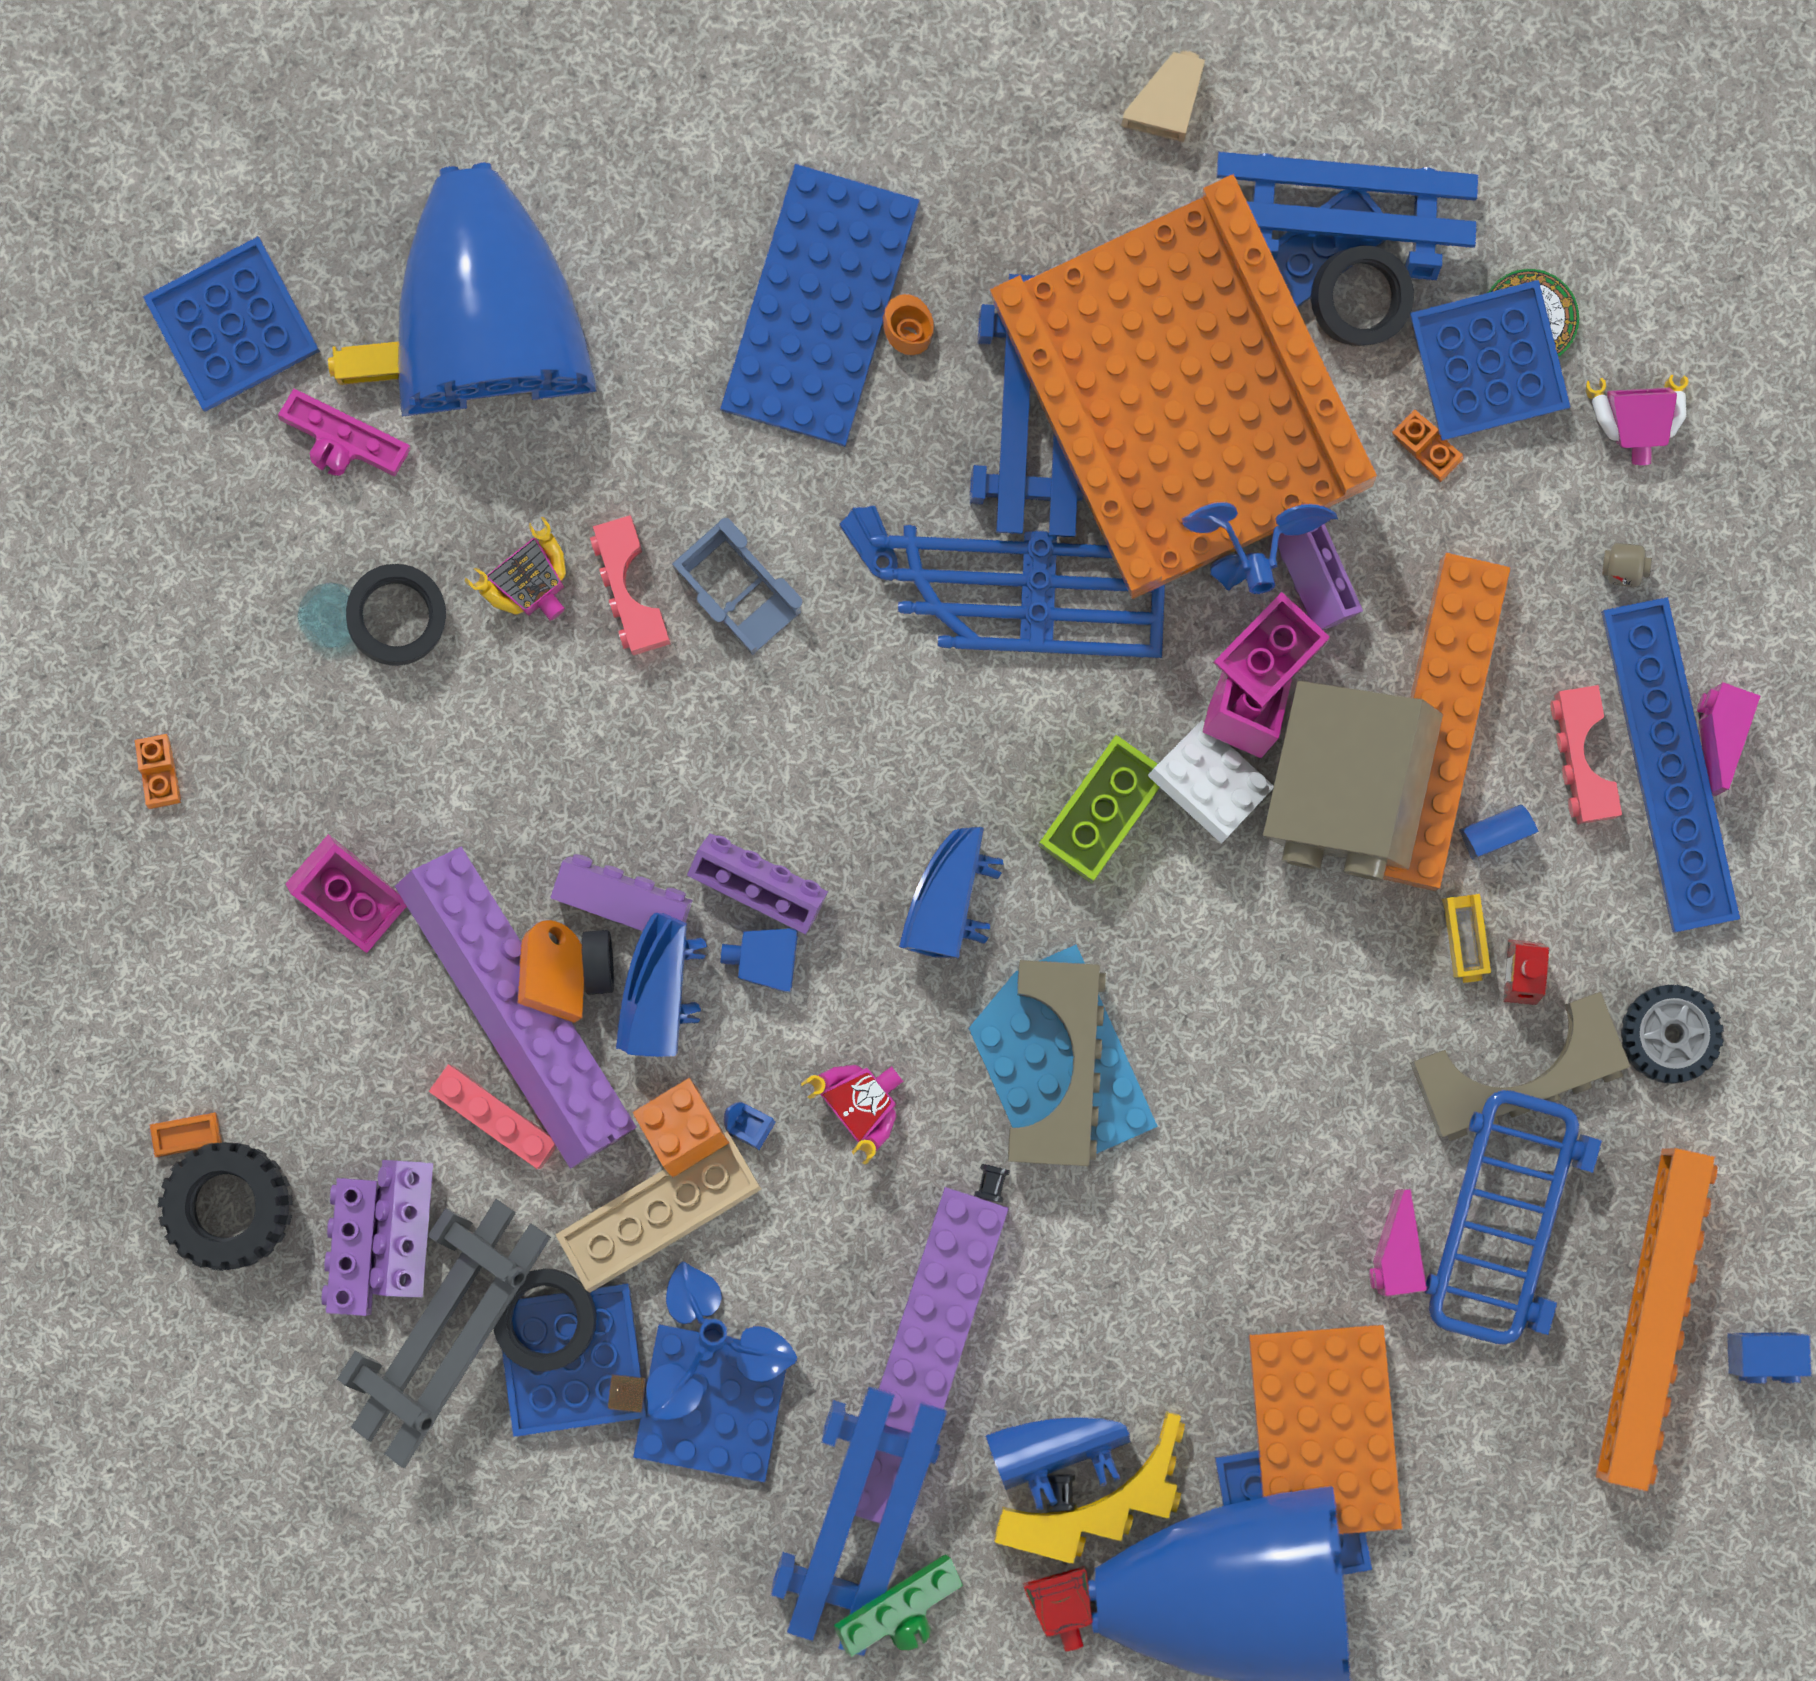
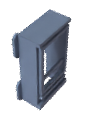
(769, 617)

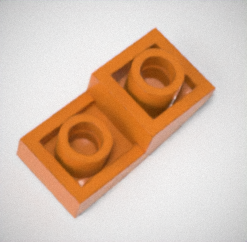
(1425, 444)
(157, 771)

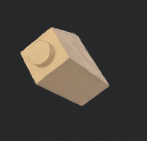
(1167, 99)

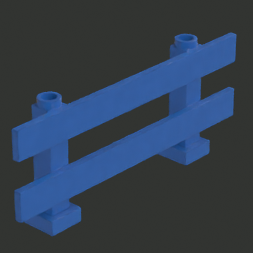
(1421, 229)
(1011, 483)
(865, 1436)

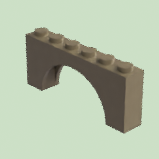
(1073, 996)
(1588, 1054)

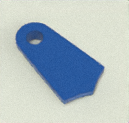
(859, 528)

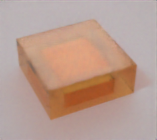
(627, 1393)

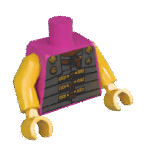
(527, 577)

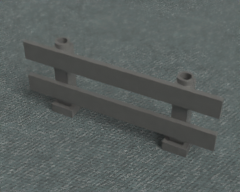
(388, 1390)

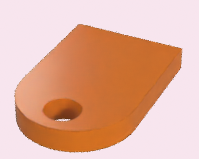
(552, 973)

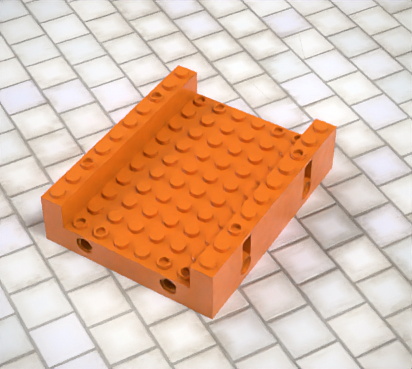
(1183, 386)

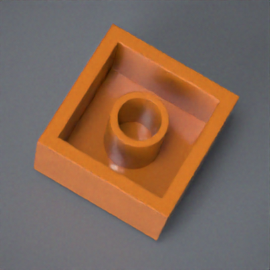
(680, 1127)

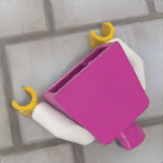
(1640, 416)

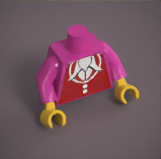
(860, 1102)

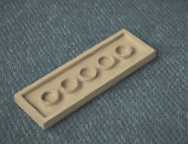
(655, 1215)

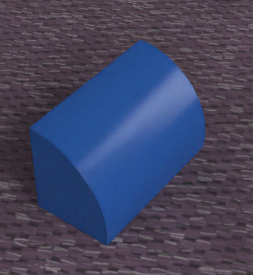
(1498, 831)

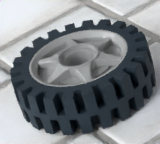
(1698, 1034)

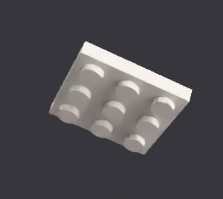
(1211, 782)

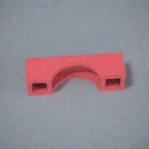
(642, 625)
(1592, 796)
(493, 1116)

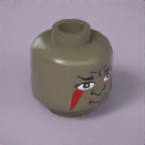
(1626, 565)

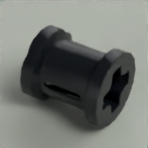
(991, 1183)
(1063, 1492)

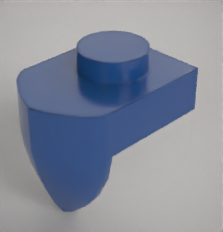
(748, 1124)

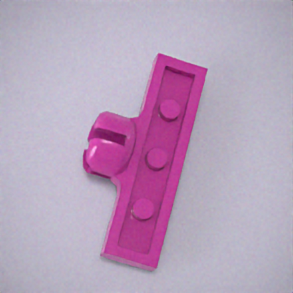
(341, 436)

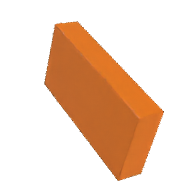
(184, 1134)

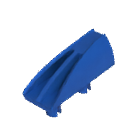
(942, 899)
(654, 989)
(1045, 1446)

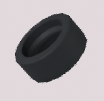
(597, 962)

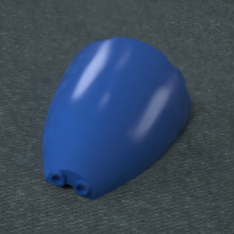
(484, 302)
(1235, 1592)

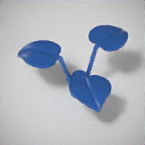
(1253, 566)
(697, 1295)

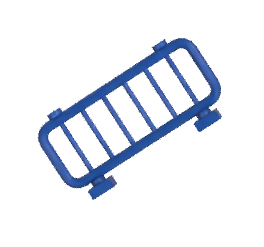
(1584, 1157)

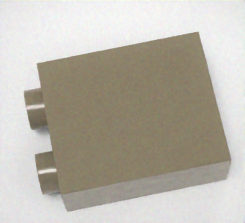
(1352, 778)

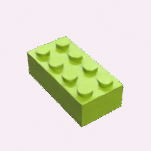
(1102, 810)

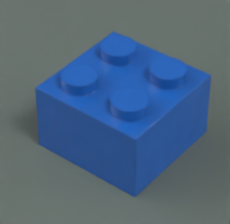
(1764, 1355)

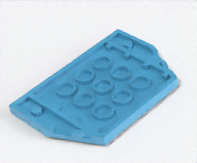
(1033, 1064)

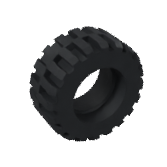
(180, 1206)

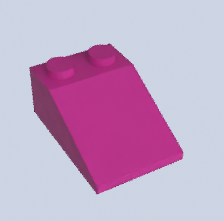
(1272, 650)
(1241, 721)
(1723, 731)
(346, 893)
(1398, 1254)

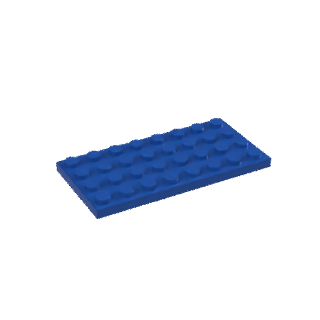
(820, 305)

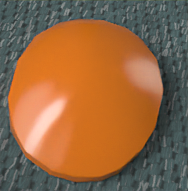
(908, 312)

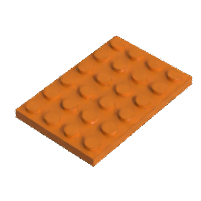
(1328, 1421)

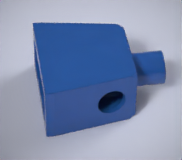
(764, 957)

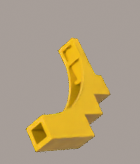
(1059, 1533)

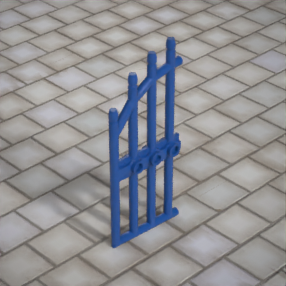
(1038, 595)

